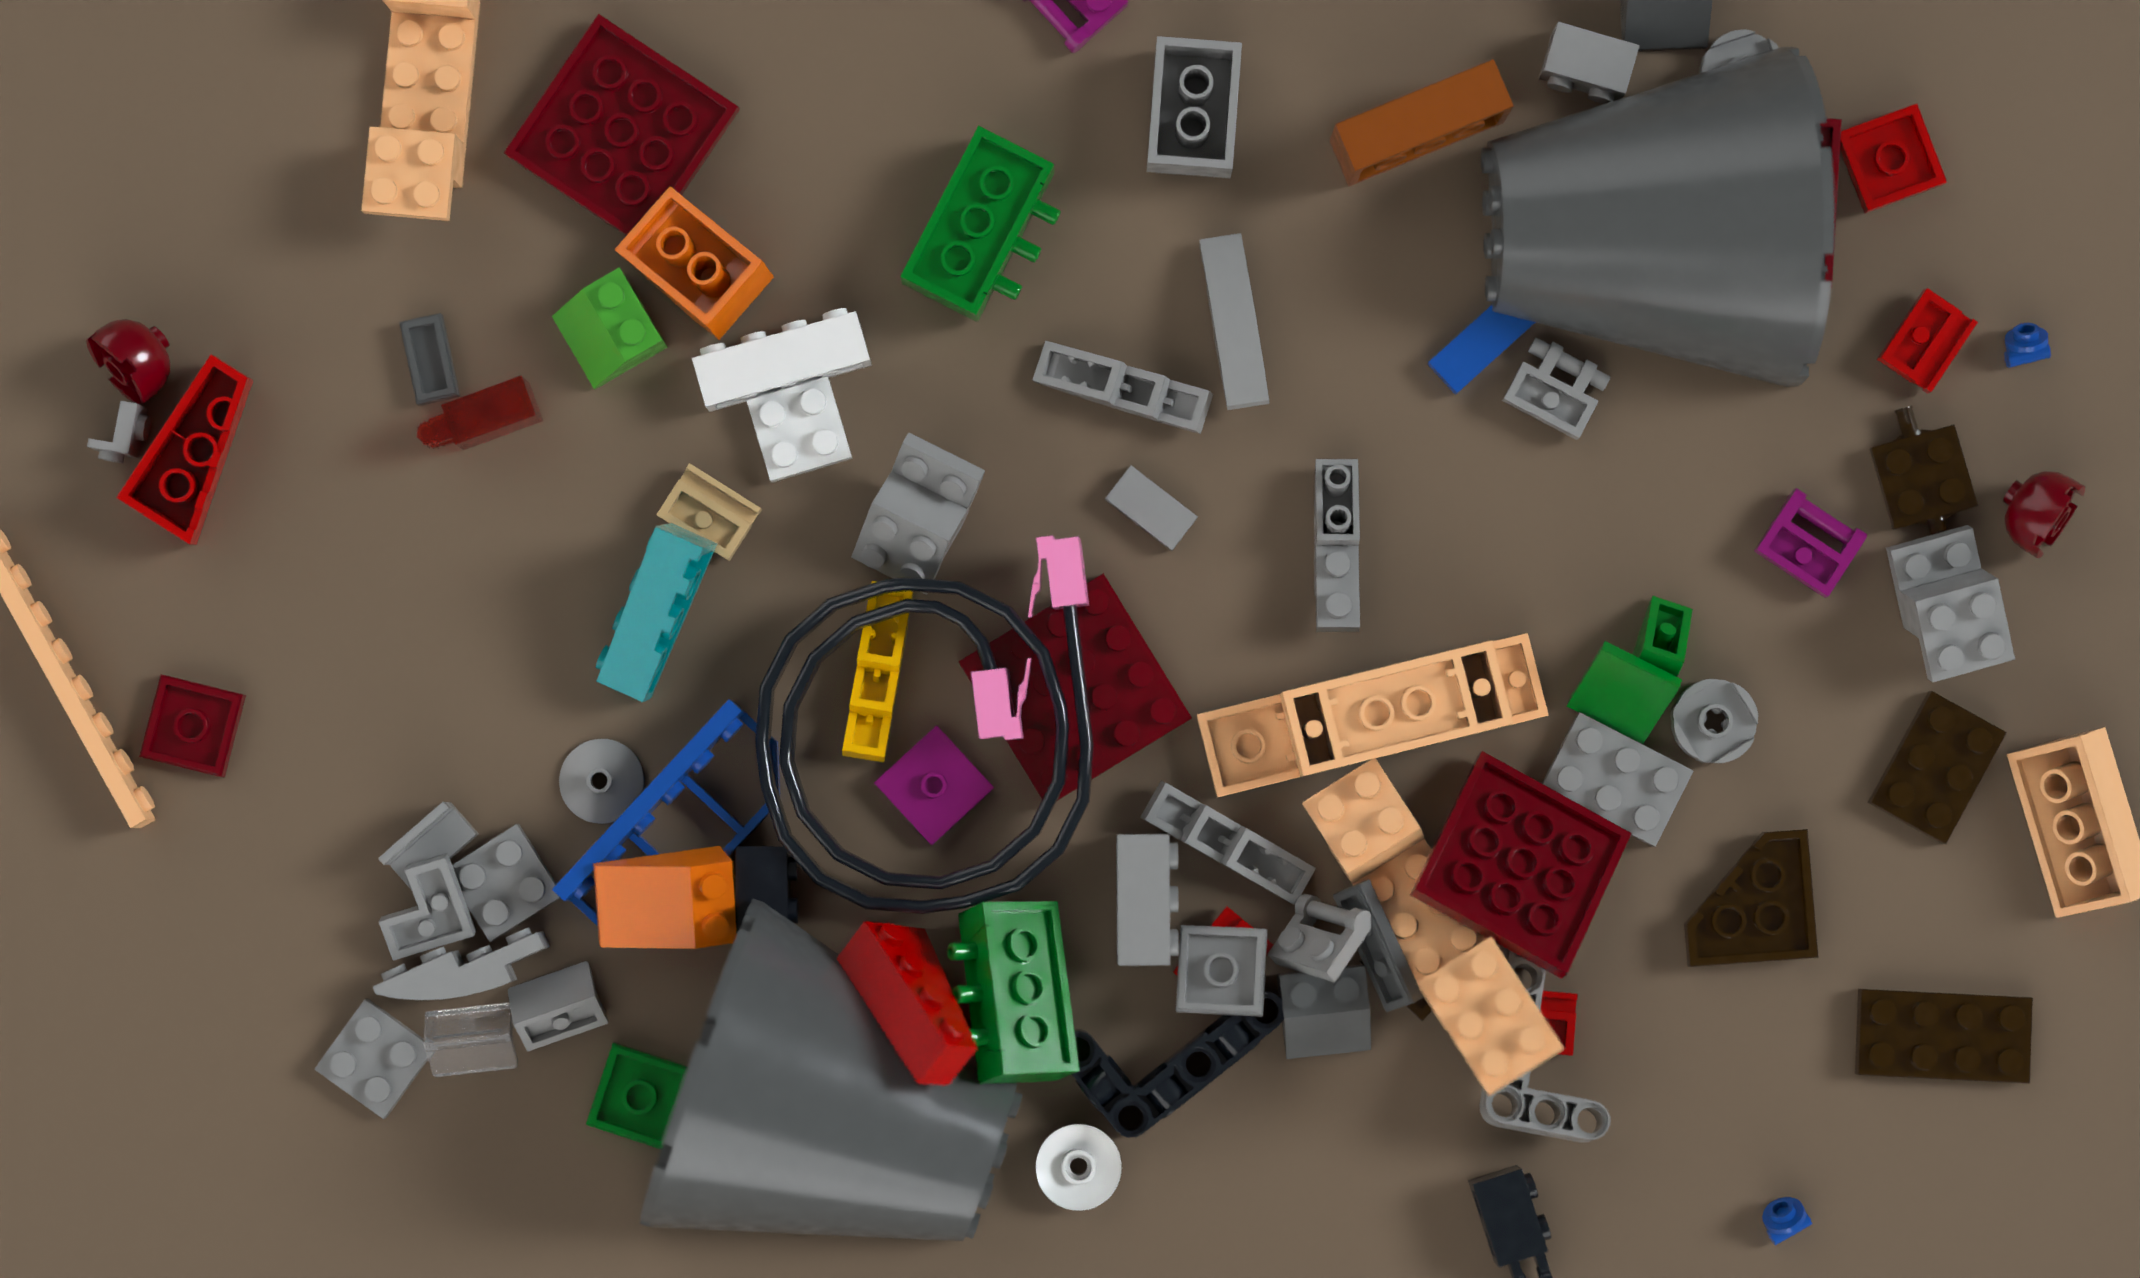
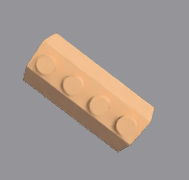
(2079, 822)

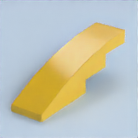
(876, 683)

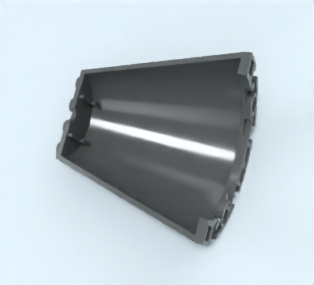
(1675, 220)
(811, 1116)

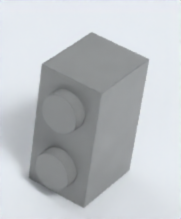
(1588, 63)

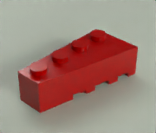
(188, 455)
(910, 999)

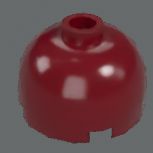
(133, 357)
(2040, 509)

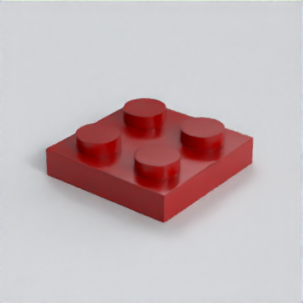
(1891, 158)

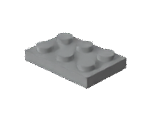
(1617, 778)

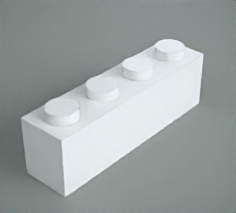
(781, 360)

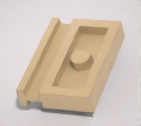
(709, 510)

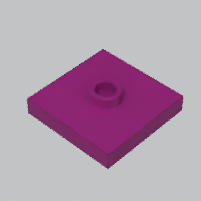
(934, 785)

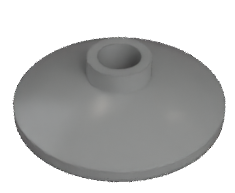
(623, 776)

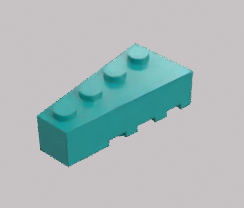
(654, 610)

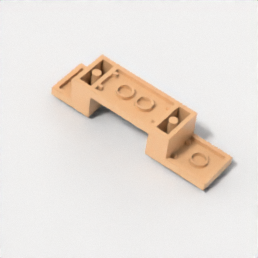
(425, 110)
(1372, 714)
(1453, 965)

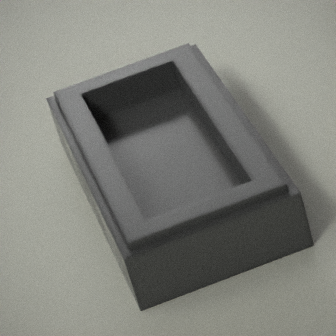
(429, 359)

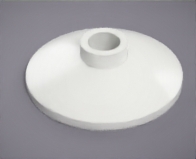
(1078, 1190)

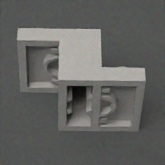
(917, 511)
(1950, 603)

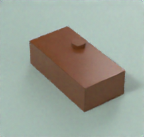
(1421, 122)

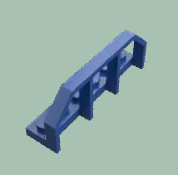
(666, 788)

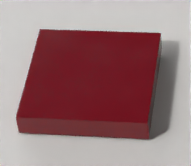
(192, 726)

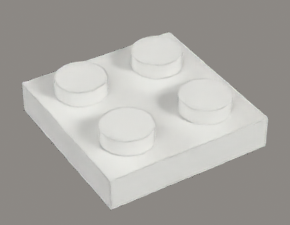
(799, 429)

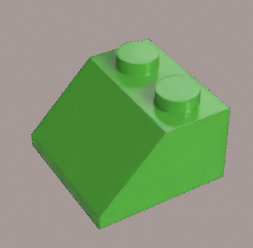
(608, 328)

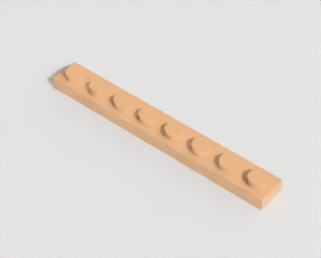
(72, 692)

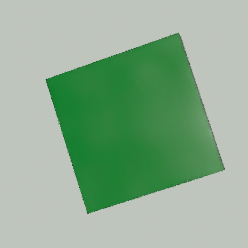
(1624, 692)
(636, 1095)

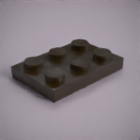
(1937, 767)

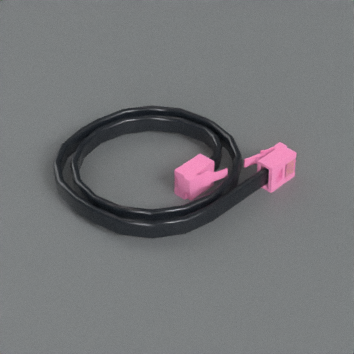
(993, 714)

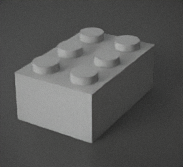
(1194, 107)
(1145, 899)

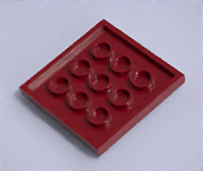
(620, 127)
(1125, 688)
(1521, 864)

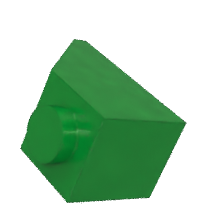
(1664, 635)

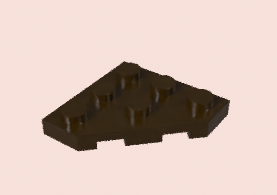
(1758, 907)

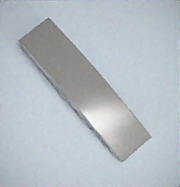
(1234, 321)
(1122, 387)
(1228, 842)

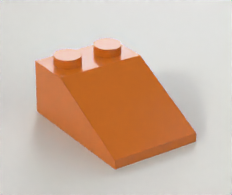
(695, 262)
(666, 900)

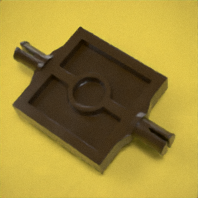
(1923, 475)

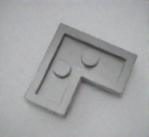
(439, 914)

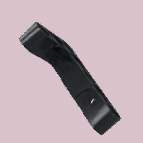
(1169, 1083)

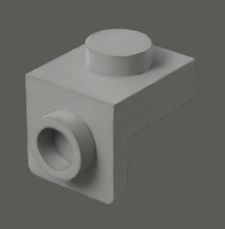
(130, 430)

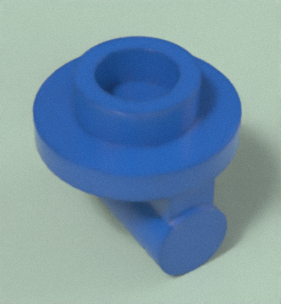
(2026, 345)
(1784, 1219)

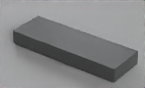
(1381, 950)

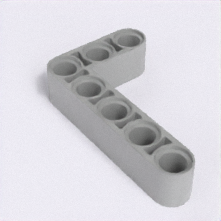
(1524, 1100)

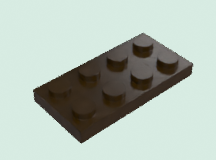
(1943, 1036)

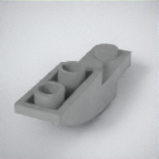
(1336, 545)
(447, 976)

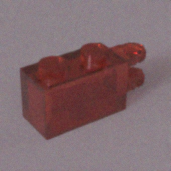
(482, 416)

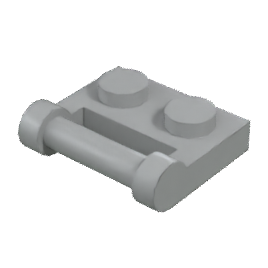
(1317, 950)

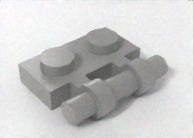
(1551, 399)

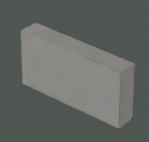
(1151, 508)

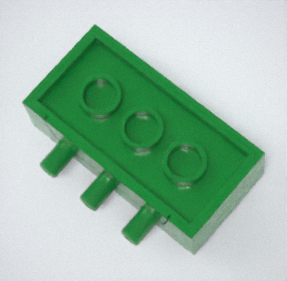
(981, 225)
(1016, 991)

